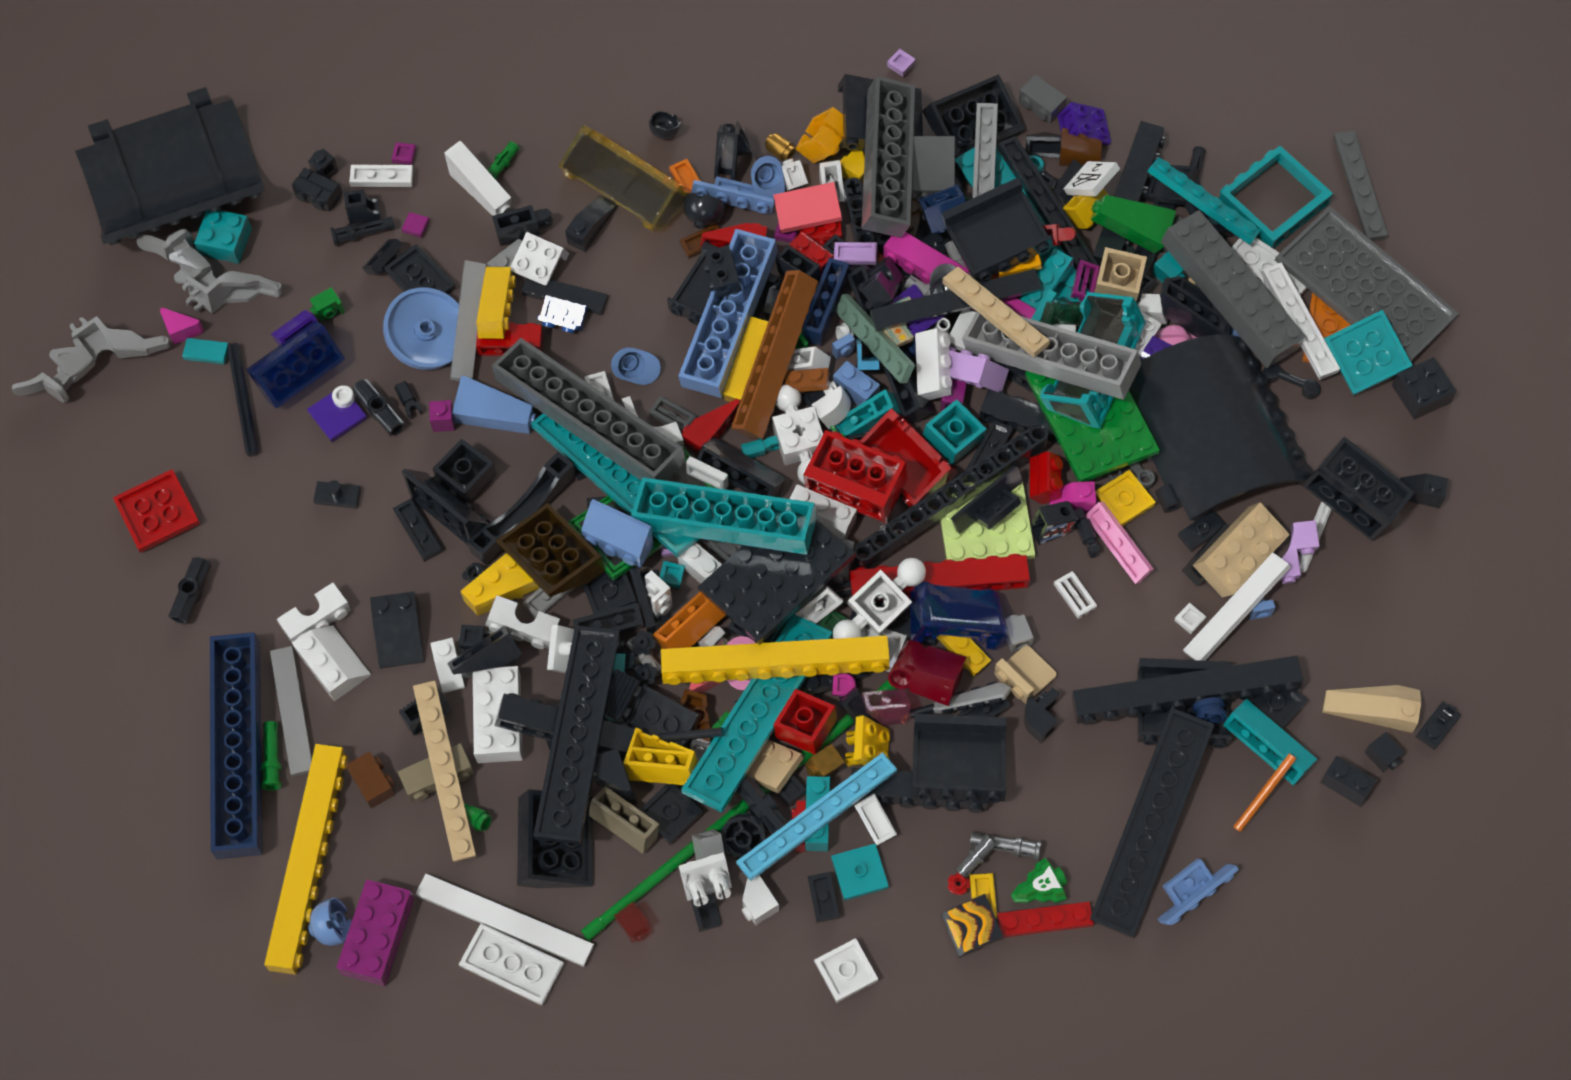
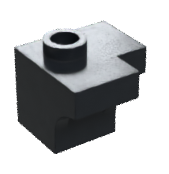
(361, 207)

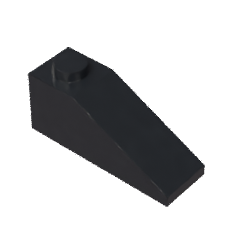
(589, 223)
(491, 652)

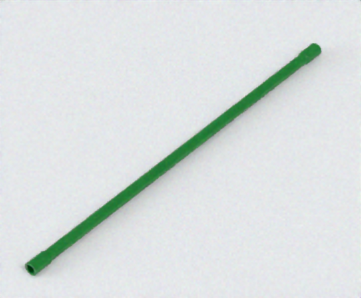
(662, 872)

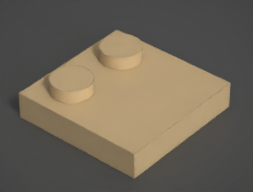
(774, 766)

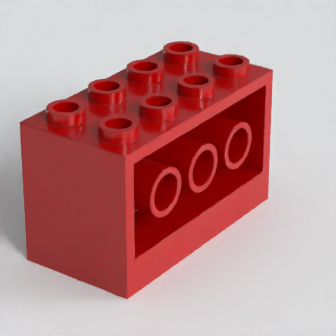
(856, 475)

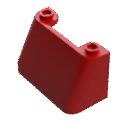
(925, 465)

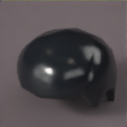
(664, 125)

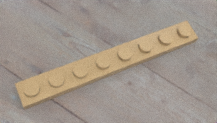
(444, 771)

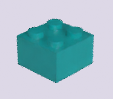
(223, 236)
(954, 432)

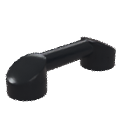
(1310, 387)

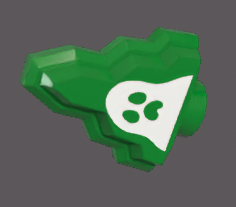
(1041, 885)

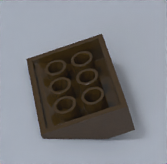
(552, 552)

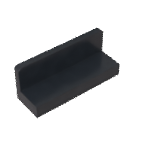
(639, 583)

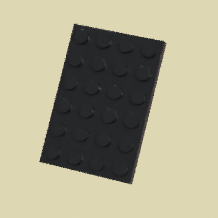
(767, 586)

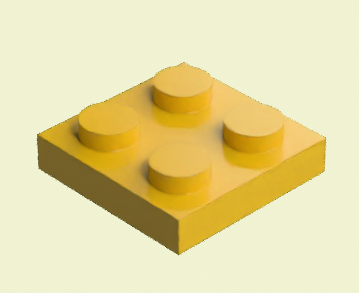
(1125, 497)

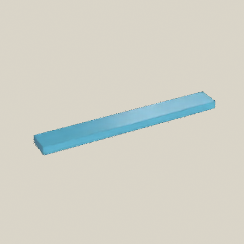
(816, 816)

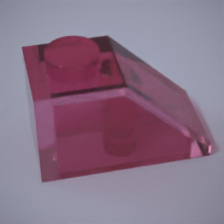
(887, 706)

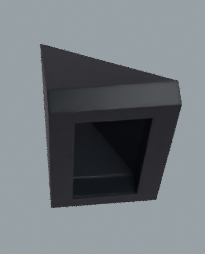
(1043, 144)

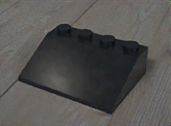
(957, 113)
(443, 504)
(549, 862)

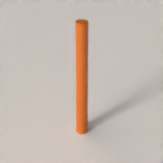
(1264, 793)

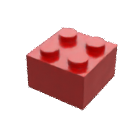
(805, 721)

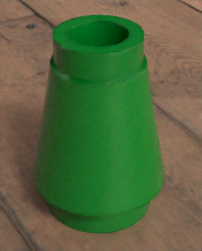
(477, 818)

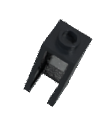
(727, 150)

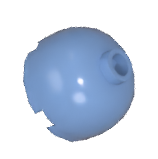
(329, 922)

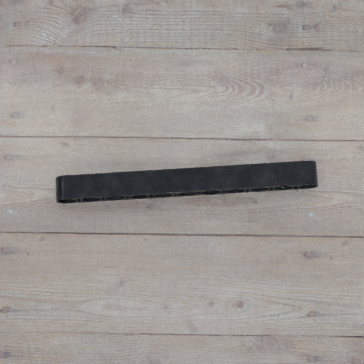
(946, 504)

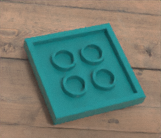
(1368, 352)

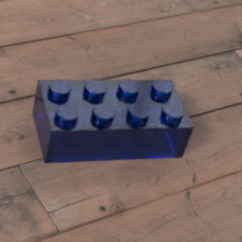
(295, 364)

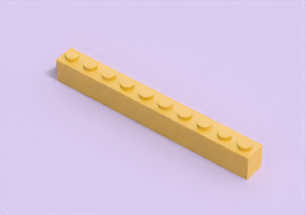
(775, 660)
(305, 860)

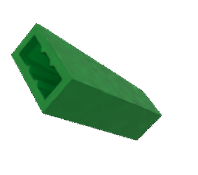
(1134, 220)

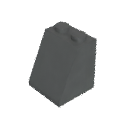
(932, 165)

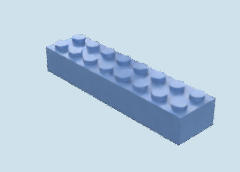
(726, 318)

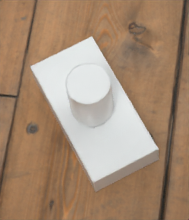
(559, 648)

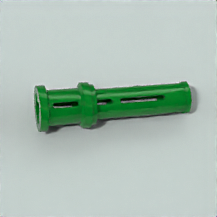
(270, 765)

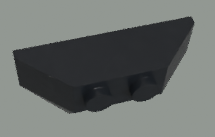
(1191, 309)

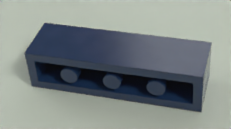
(825, 301)

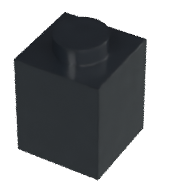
(1385, 753)

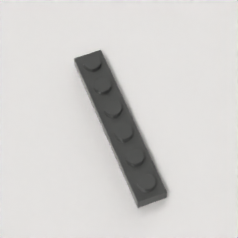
(1360, 185)

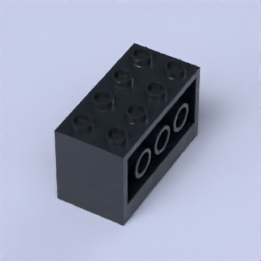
(1358, 488)

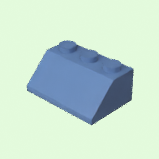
(617, 533)

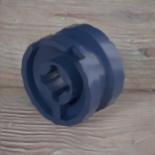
(1210, 710)

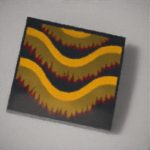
(972, 925)

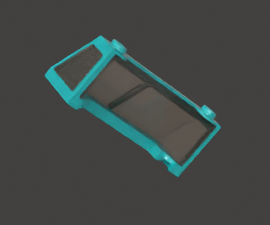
(1108, 319)

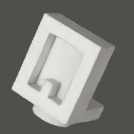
(793, 174)

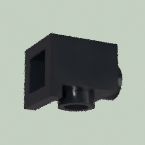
(320, 161)

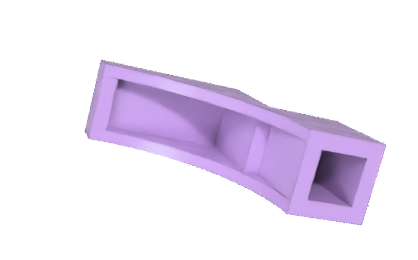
(1304, 540)

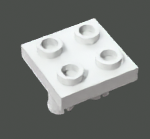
(706, 877)

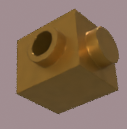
(824, 762)

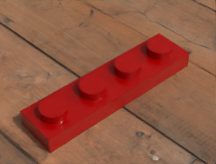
(1045, 919)

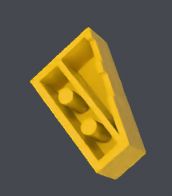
(658, 761)

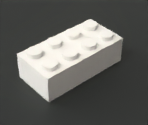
(492, 742)

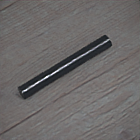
(691, 734)

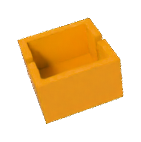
(826, 136)

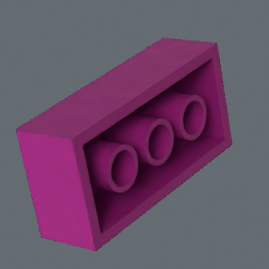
(375, 932)

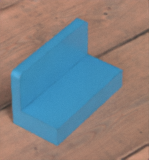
(865, 362)

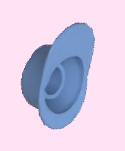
(767, 177)
(635, 366)

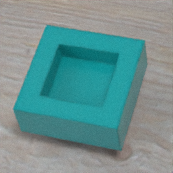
(672, 574)

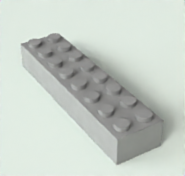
(1068, 358)

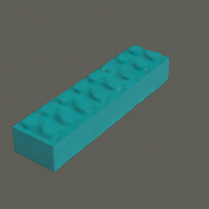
(725, 515)

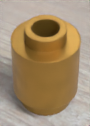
(780, 146)

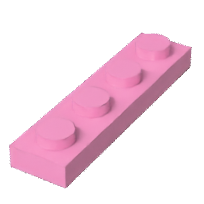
(1119, 542)

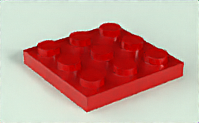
(156, 510)

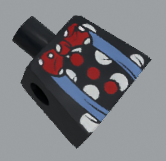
(1055, 521)

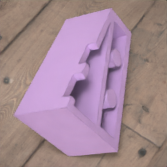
(977, 370)

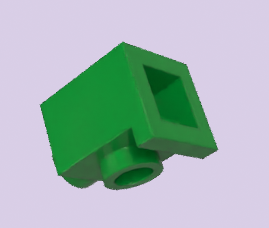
(326, 305)

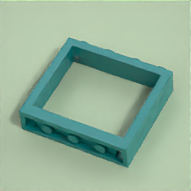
(1321, 192)

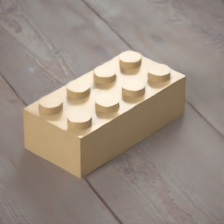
(1241, 550)

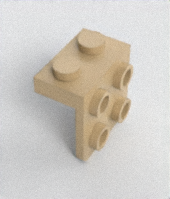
(1025, 673)

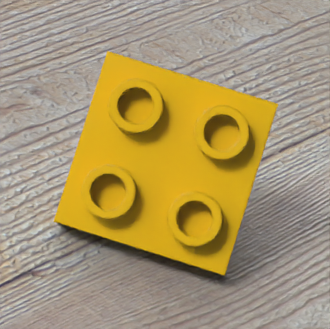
(869, 741)

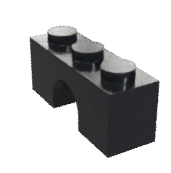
(883, 283)

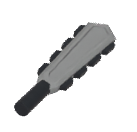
(976, 697)

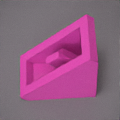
(180, 326)

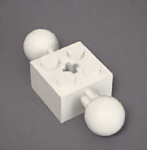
(796, 430)
(910, 573)

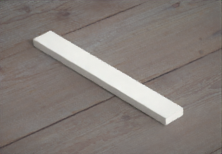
(505, 920)

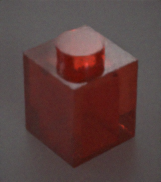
(633, 923)

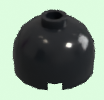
(703, 210)
(742, 834)

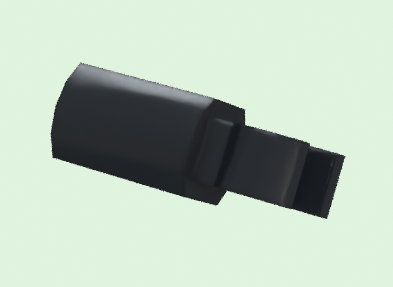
(407, 398)
(1087, 536)

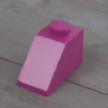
(1079, 495)

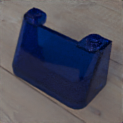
(957, 613)

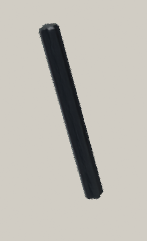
(242, 399)

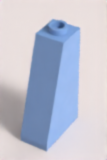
(490, 408)

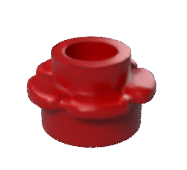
(954, 888)

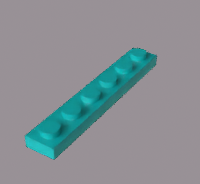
(1203, 200)

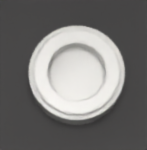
(343, 396)

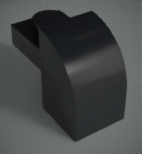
(1036, 715)

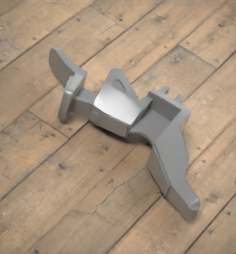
(199, 278)
(79, 360)

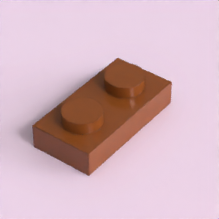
(808, 379)

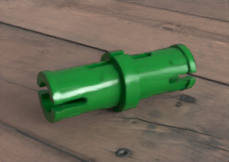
(502, 159)

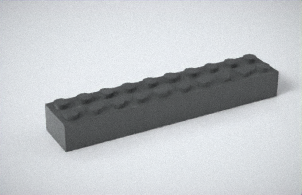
(588, 413)

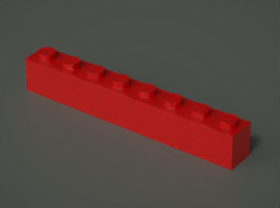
(972, 573)

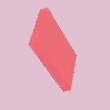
(807, 207)

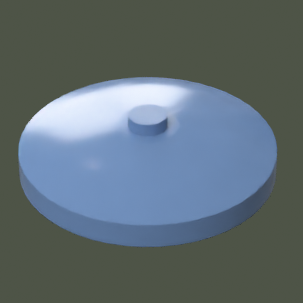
(421, 328)

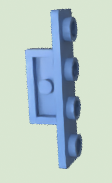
(734, 194)
(1191, 886)

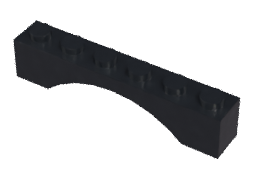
(550, 482)

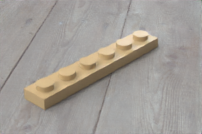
(996, 312)

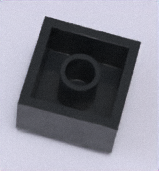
(1424, 388)
(465, 471)

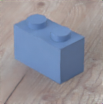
(856, 383)

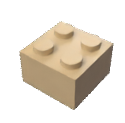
(1120, 273)

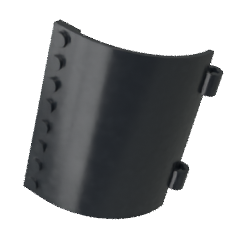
(168, 167)
(1214, 424)

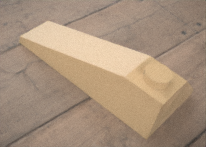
(1381, 705)

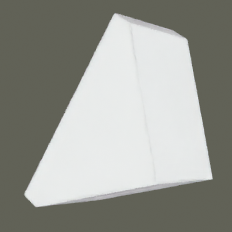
(831, 172)
(819, 605)

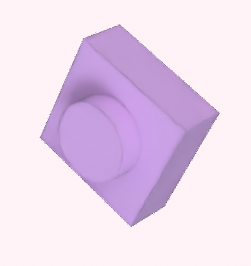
(901, 62)

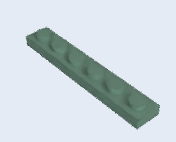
(877, 342)

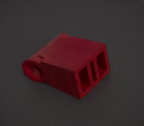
(927, 672)

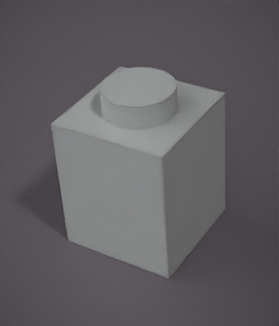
(1018, 632)
(707, 844)

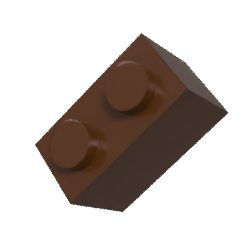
(370, 779)

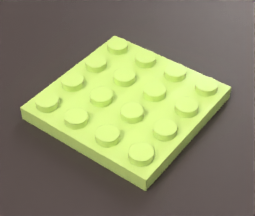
(1007, 537)

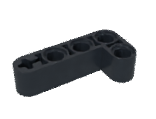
(855, 215)

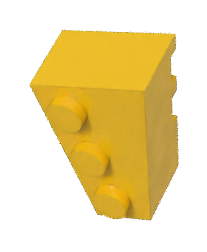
(500, 579)

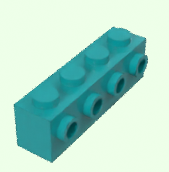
(1268, 740)

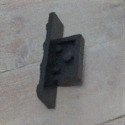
(991, 504)

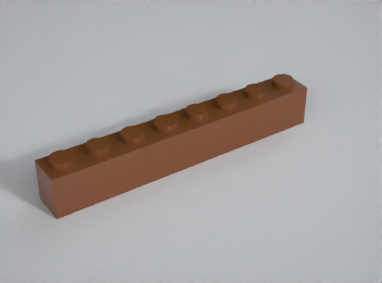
(774, 354)

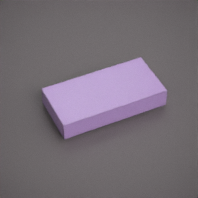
(856, 252)

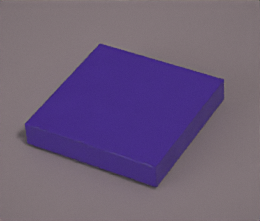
(335, 420)

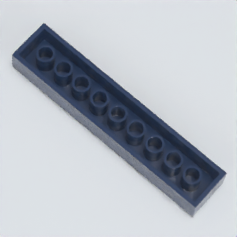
(235, 746)

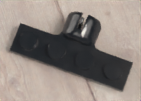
(1056, 185)

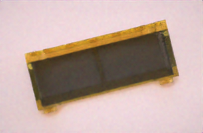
(623, 178)

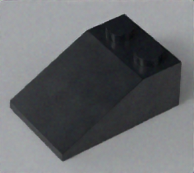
(397, 629)

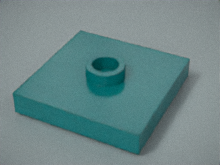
(859, 872)

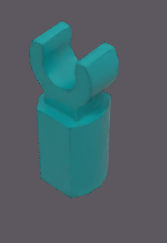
(759, 447)

